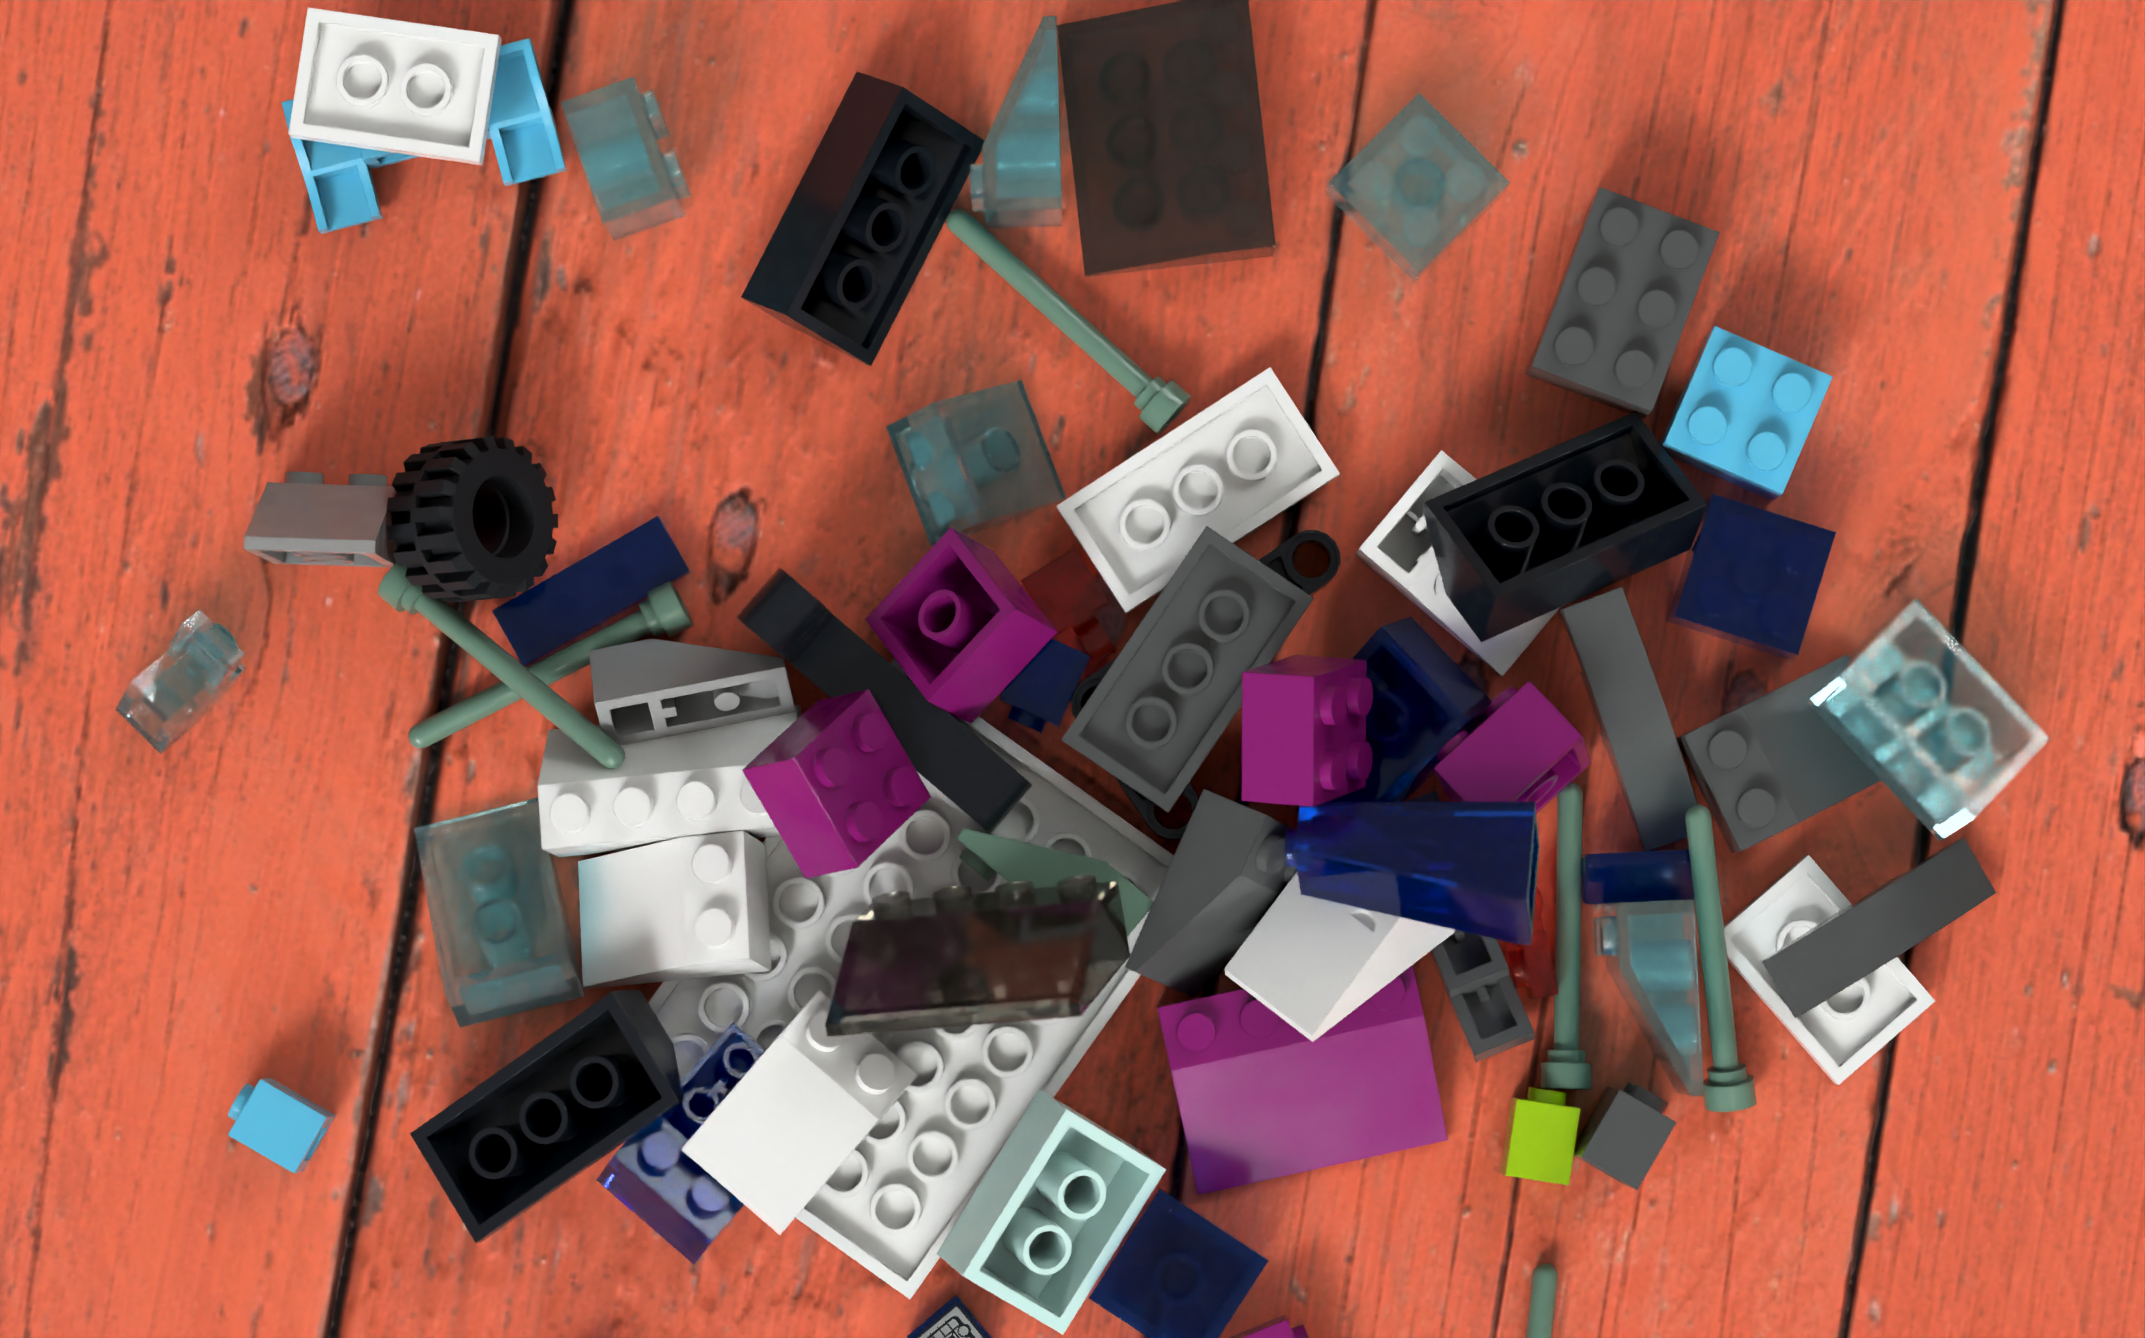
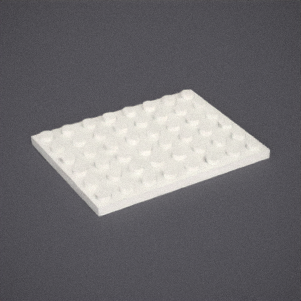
(973, 1082)

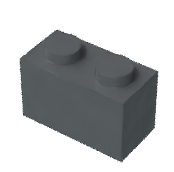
(1625, 1134)

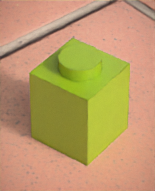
(1540, 1137)

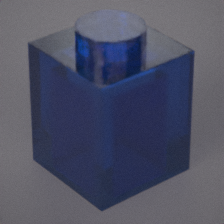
(1045, 686)

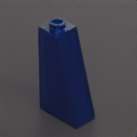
(1424, 862)

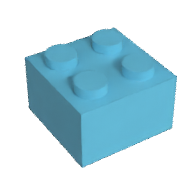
(1744, 413)

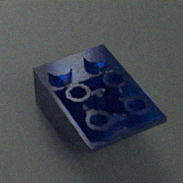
(661, 1180)

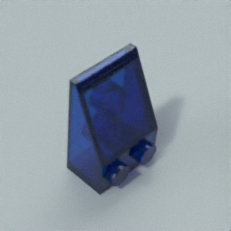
(1414, 711)

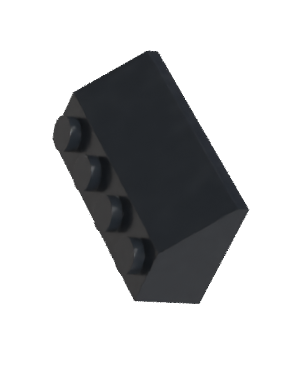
(863, 217)
(1561, 525)
(552, 1112)

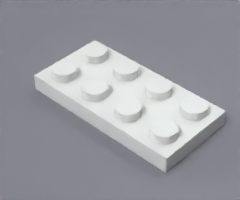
(1217, 470)

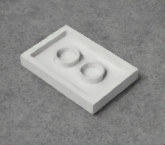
(395, 86)
(1853, 1022)

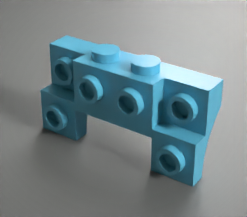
(519, 126)

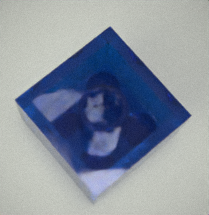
(1751, 577)
(1177, 1273)

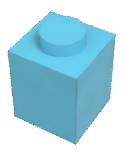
(279, 1123)

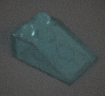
(1022, 150)
(497, 914)
(1655, 968)

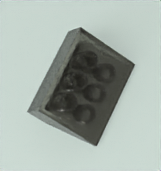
(1166, 137)
(979, 956)

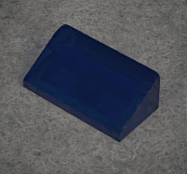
(1636, 877)

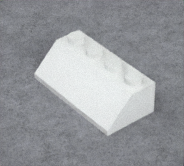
(659, 792)

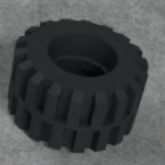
(472, 519)

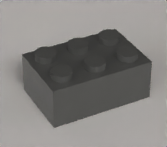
(1622, 303)

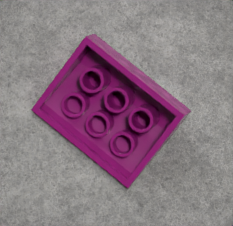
(1275, 1104)

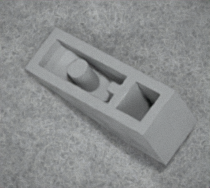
(680, 688)

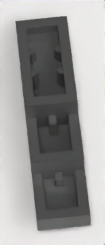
(1631, 716)
(1878, 927)
(1480, 989)

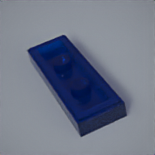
(590, 591)

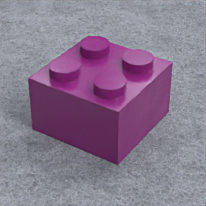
(961, 625)
(1305, 730)
(1515, 755)
(836, 783)

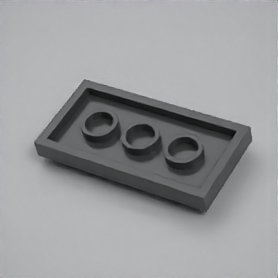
(1184, 669)

